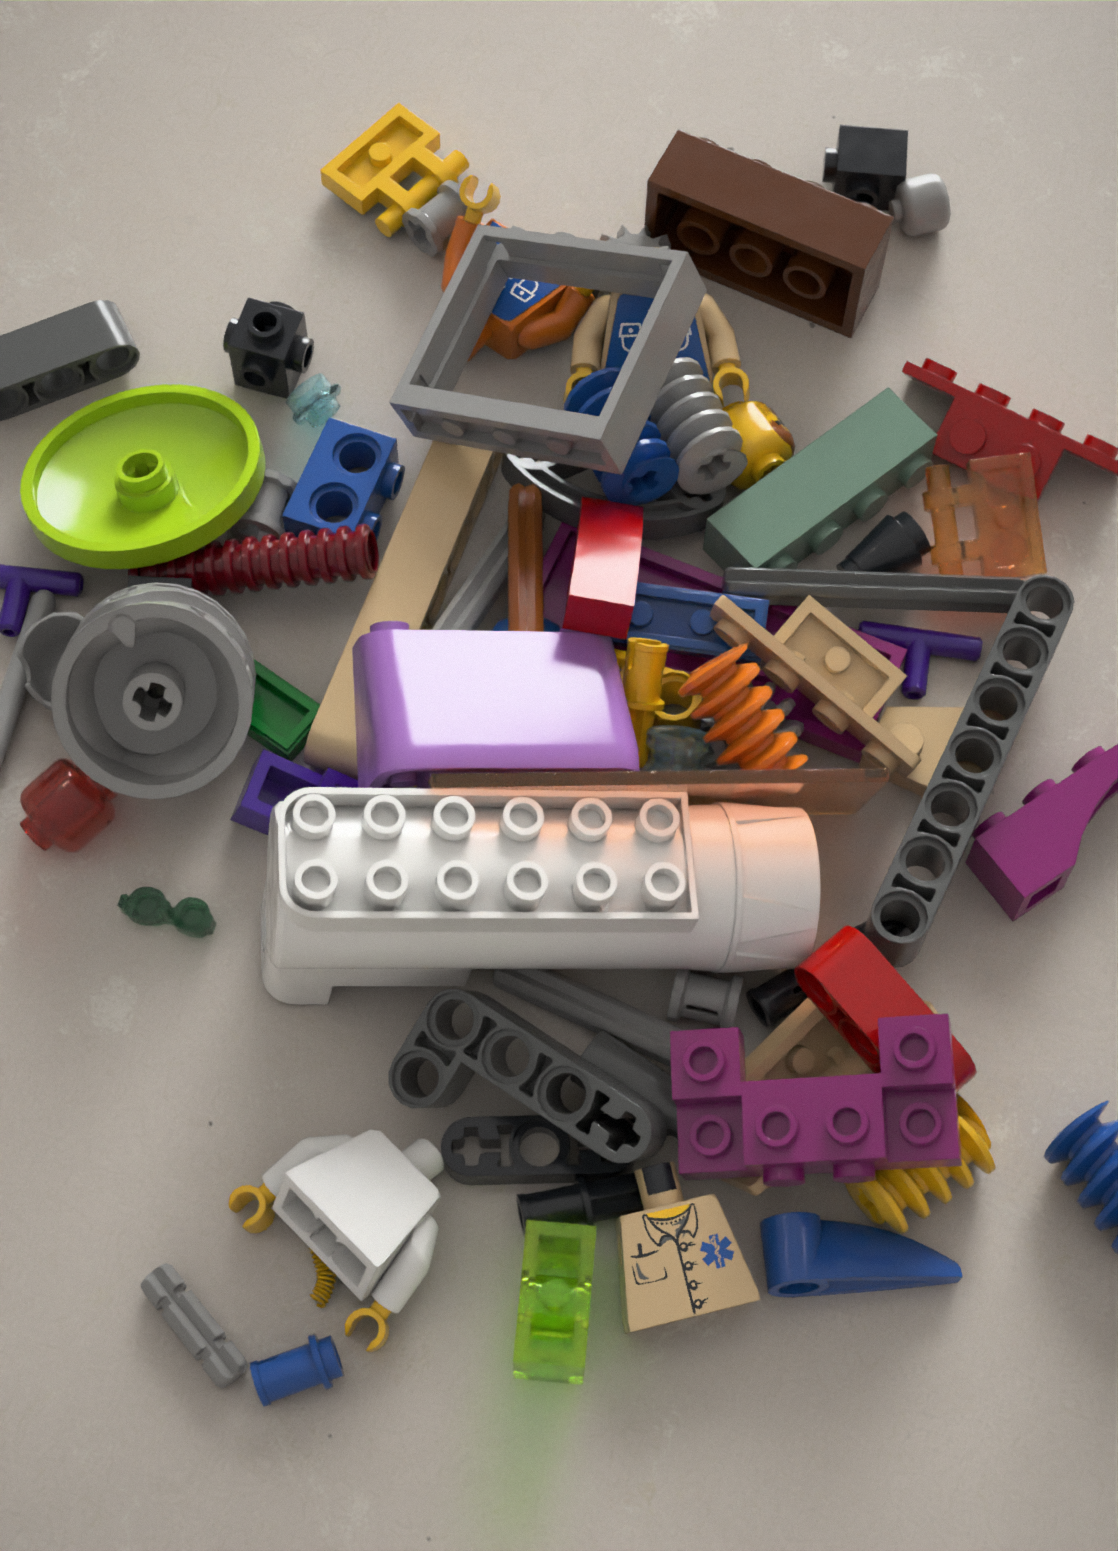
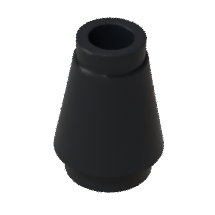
(891, 547)

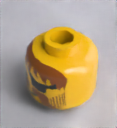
(764, 438)

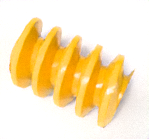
(902, 1188)

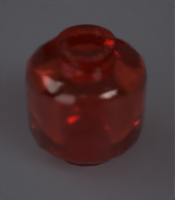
(65, 807)

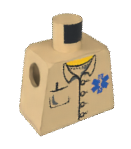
(677, 1255)

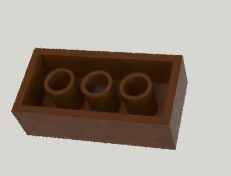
(768, 232)

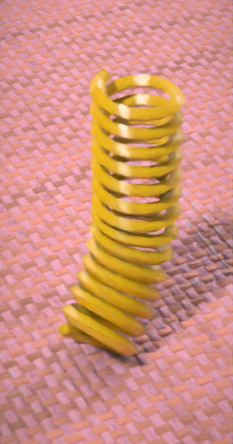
(320, 1286)

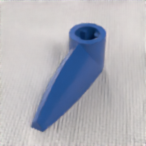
(838, 1257)

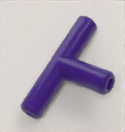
(19, 584)
(920, 645)

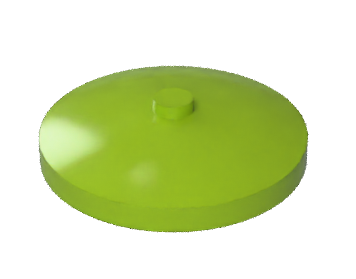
(143, 476)

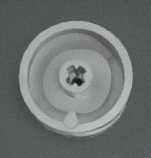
(131, 734)

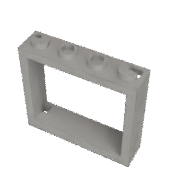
(548, 434)

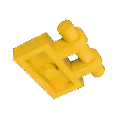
(382, 158)

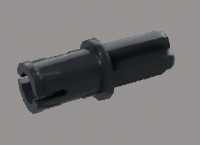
(582, 1202)

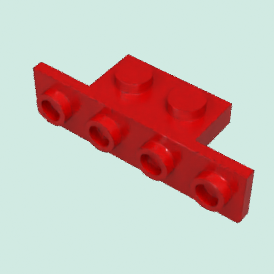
(984, 427)

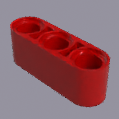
(856, 987)

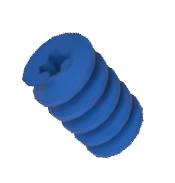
(649, 468)
(1093, 1160)

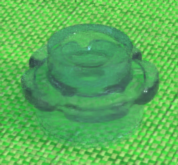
(314, 401)

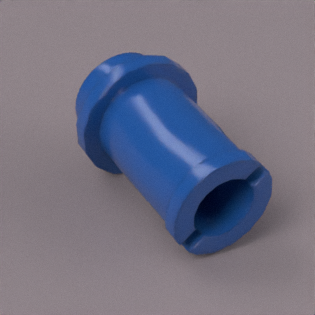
(297, 1370)

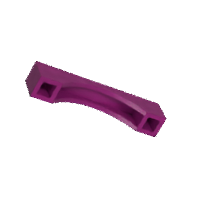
(1036, 847)

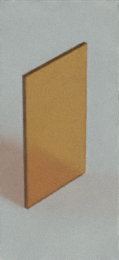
(810, 789)

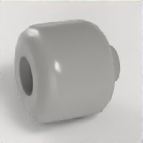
(921, 205)

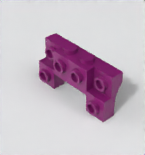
(816, 1123)

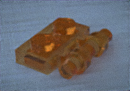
(1003, 513)

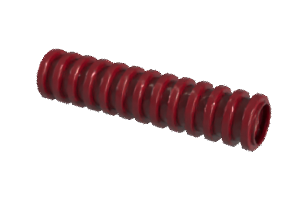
(275, 561)

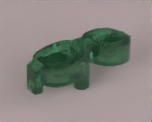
(151, 908)

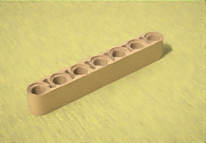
(408, 581)

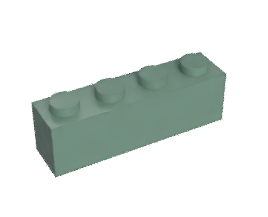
(823, 488)

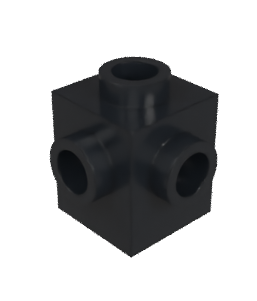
(268, 347)

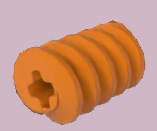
(739, 714)

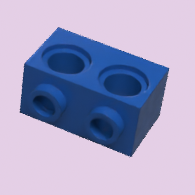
(331, 490)

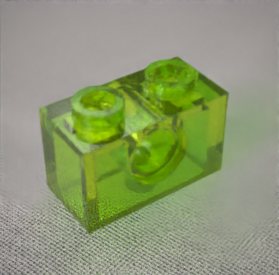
(554, 1302)

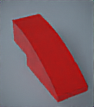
(604, 568)

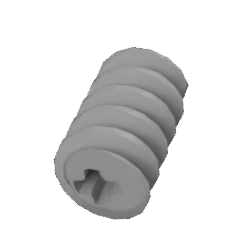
(697, 430)

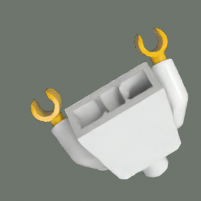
(359, 1211)

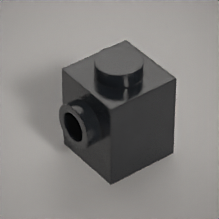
(867, 164)

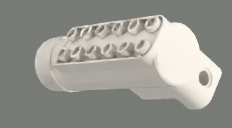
(527, 879)

